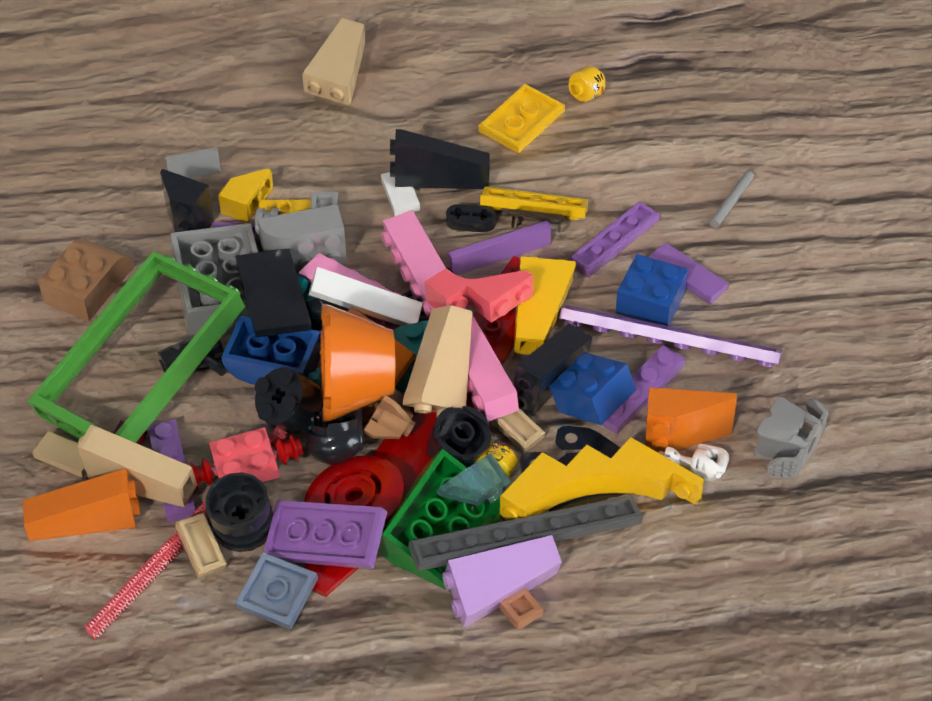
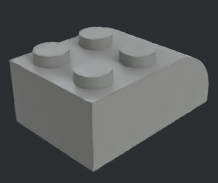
(305, 234)

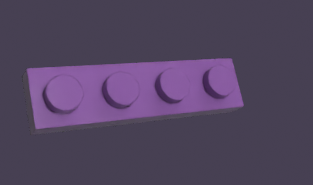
(653, 373)
(166, 441)

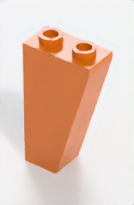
(83, 508)

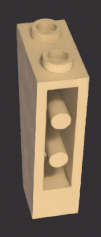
(337, 63)
(442, 362)
(154, 473)

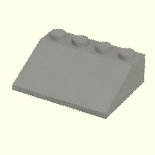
(211, 253)

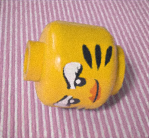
(586, 83)

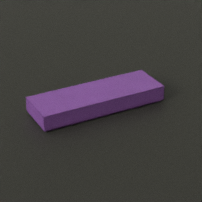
(699, 279)

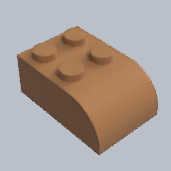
(84, 278)

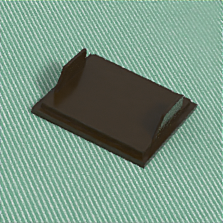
(537, 216)

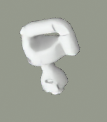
(701, 462)

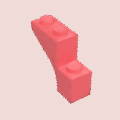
(488, 295)

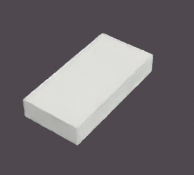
(400, 198)

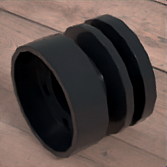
(239, 511)

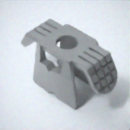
(783, 439)

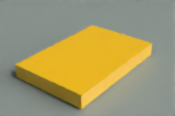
(521, 118)

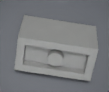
(195, 163)

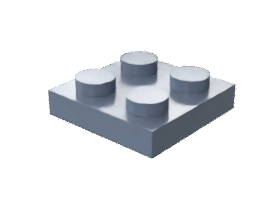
(276, 591)

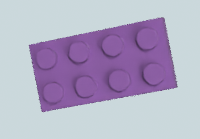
(326, 533)

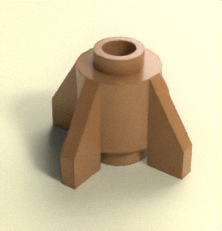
(390, 418)

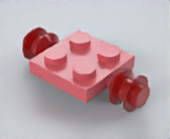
(247, 454)

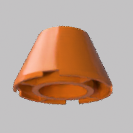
(354, 362)

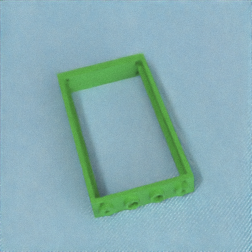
(95, 336)

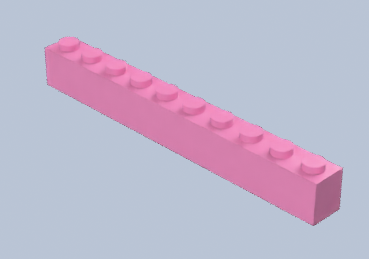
(487, 380)

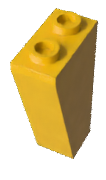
(539, 313)

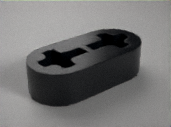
(470, 218)

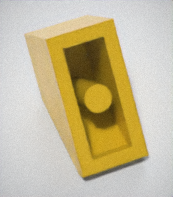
(242, 194)

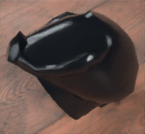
(336, 439)

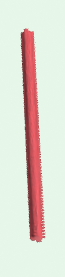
(150, 568)

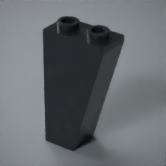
(436, 163)
(546, 364)

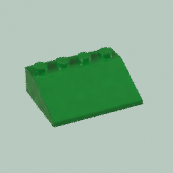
(429, 514)

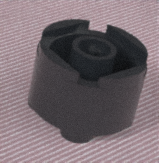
(287, 399)
(461, 433)

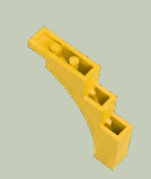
(630, 471)

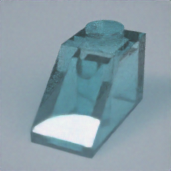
(477, 483)

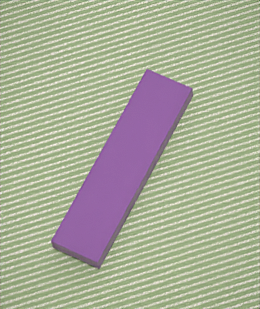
(614, 239)
(500, 248)

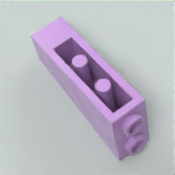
(492, 576)

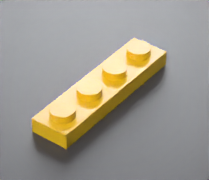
(501, 198)

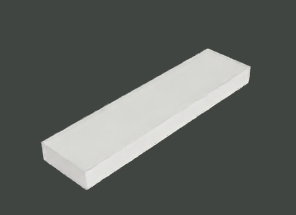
(364, 298)

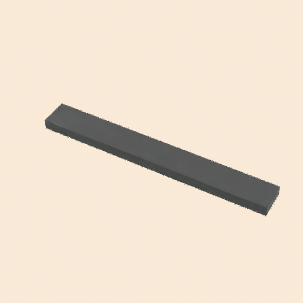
(561, 524)

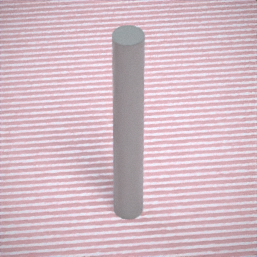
(731, 200)

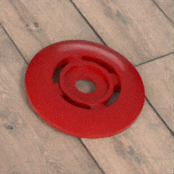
(360, 474)

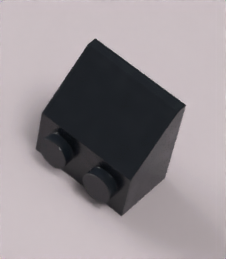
(186, 202)

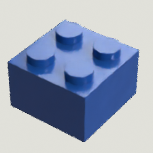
(651, 290)
(592, 388)

